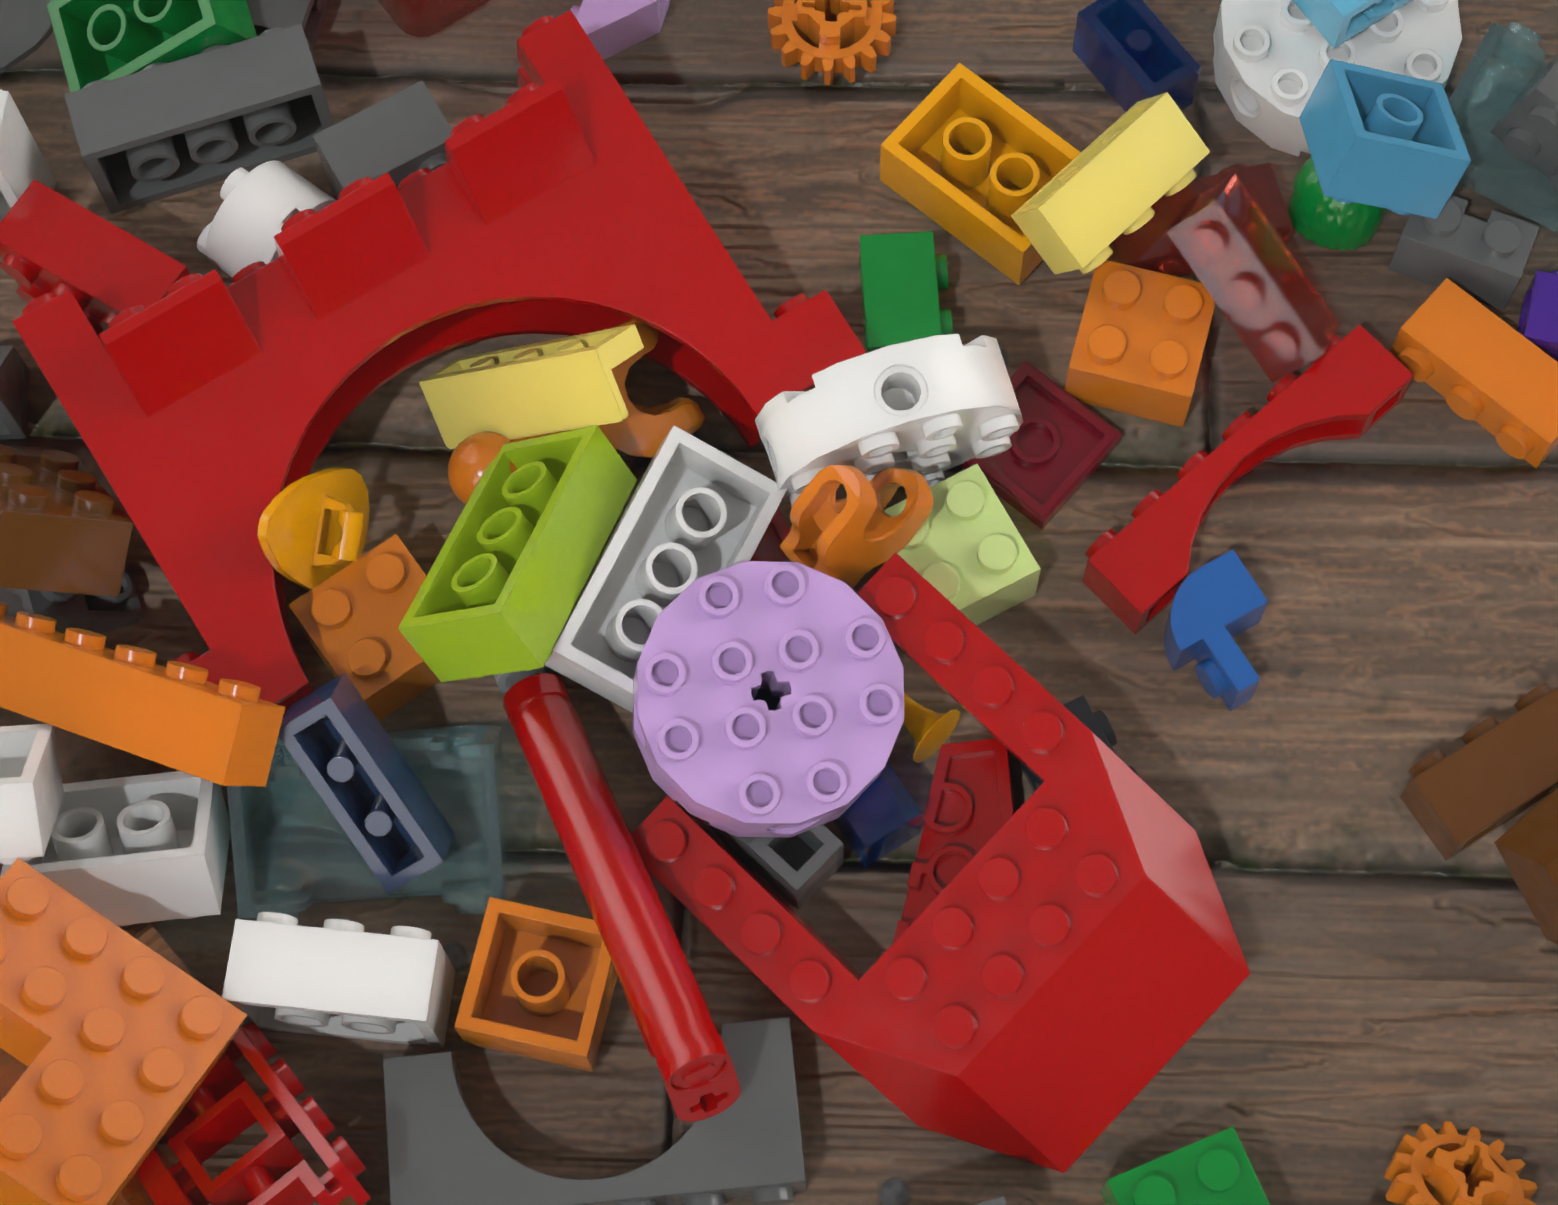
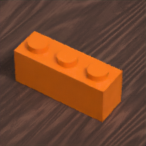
(1483, 371)

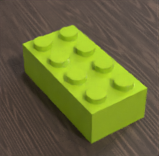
(519, 556)

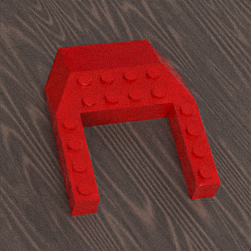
(1047, 963)

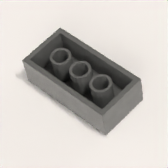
(200, 117)

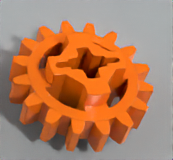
(831, 35)
(1455, 1171)

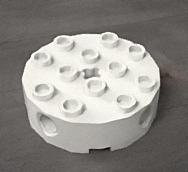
(1274, 57)
(894, 407)

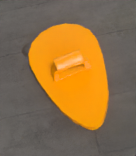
(316, 526)

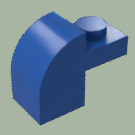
(1204, 618)

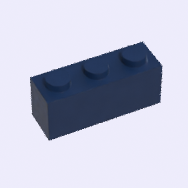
(366, 783)

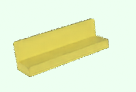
(532, 387)

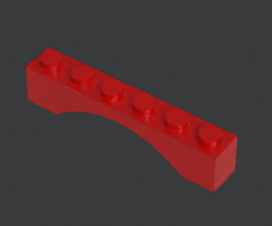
(1332, 400)

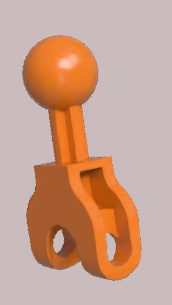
(636, 435)
(854, 532)

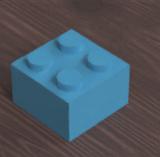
(1383, 139)

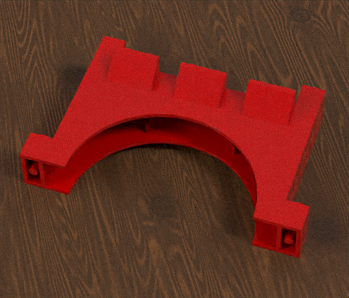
(534, 226)

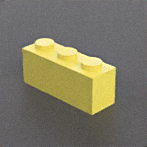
(1112, 186)

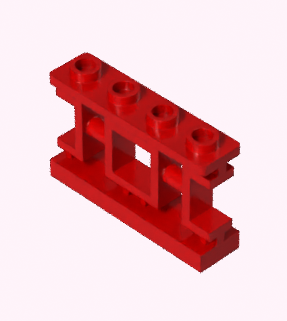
(227, 1107)

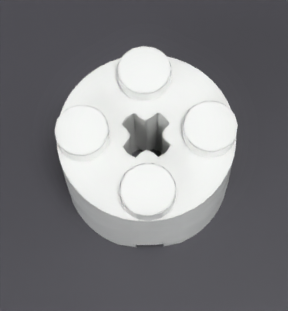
(254, 212)

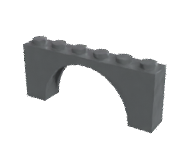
(743, 1152)

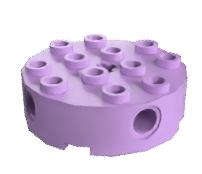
(801, 641)

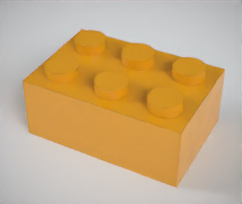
(971, 164)

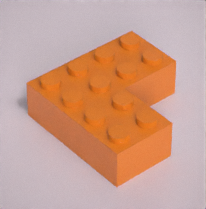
(107, 1044)

